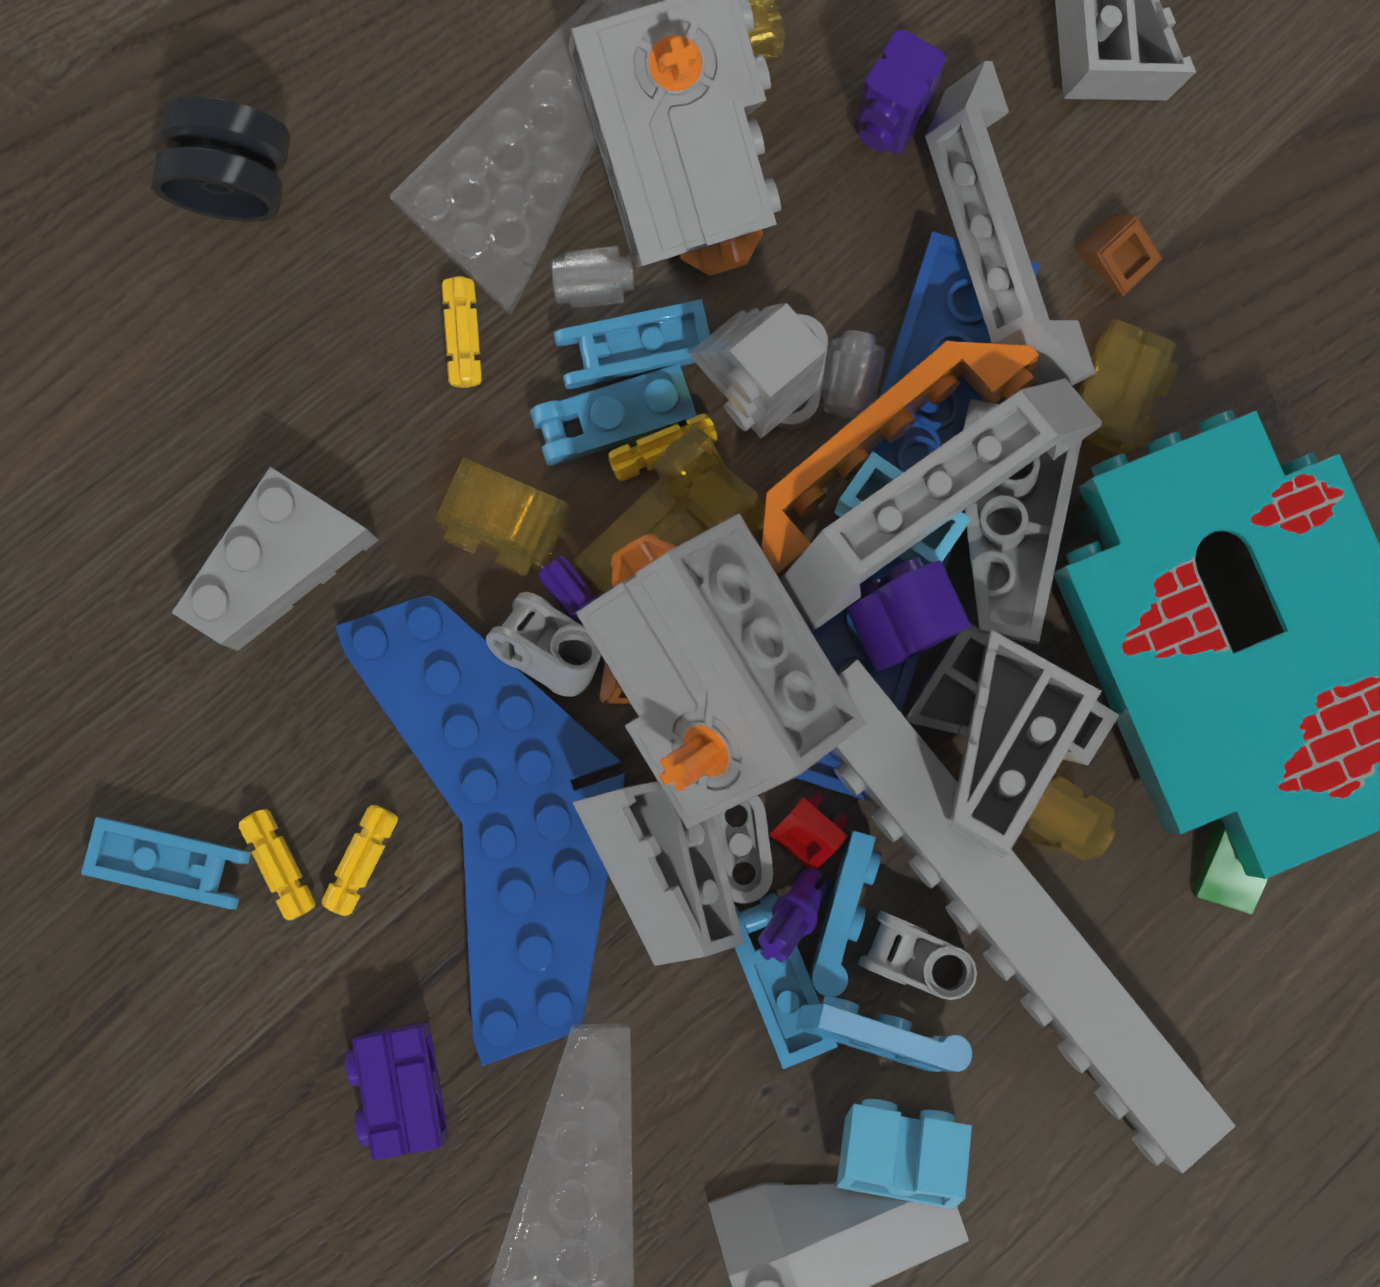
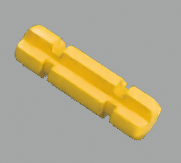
(461, 332)
(627, 461)
(359, 860)
(277, 864)

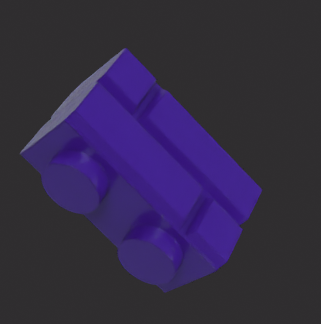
(898, 92)
(398, 1091)

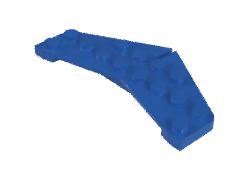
(507, 772)

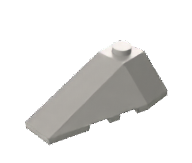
(1018, 540)
(826, 1235)

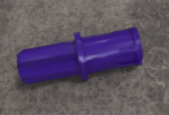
(567, 587)
(794, 915)

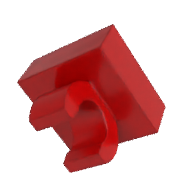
(809, 833)

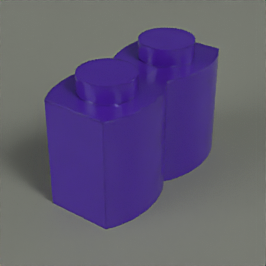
(907, 613)

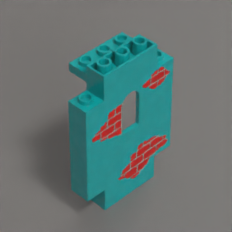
(1257, 736)

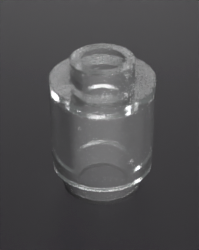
(592, 277)
(852, 374)

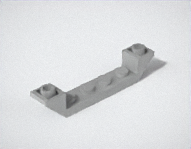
(991, 231)
(933, 492)

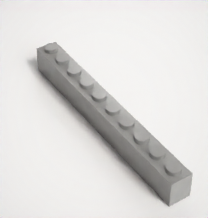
(1027, 937)

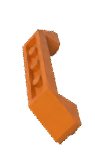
(988, 368)

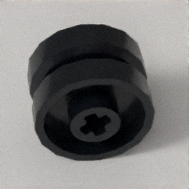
(220, 159)

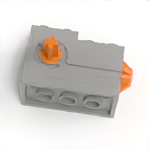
(673, 128)
(716, 669)

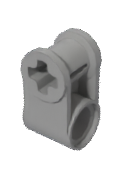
(541, 644)
(914, 958)

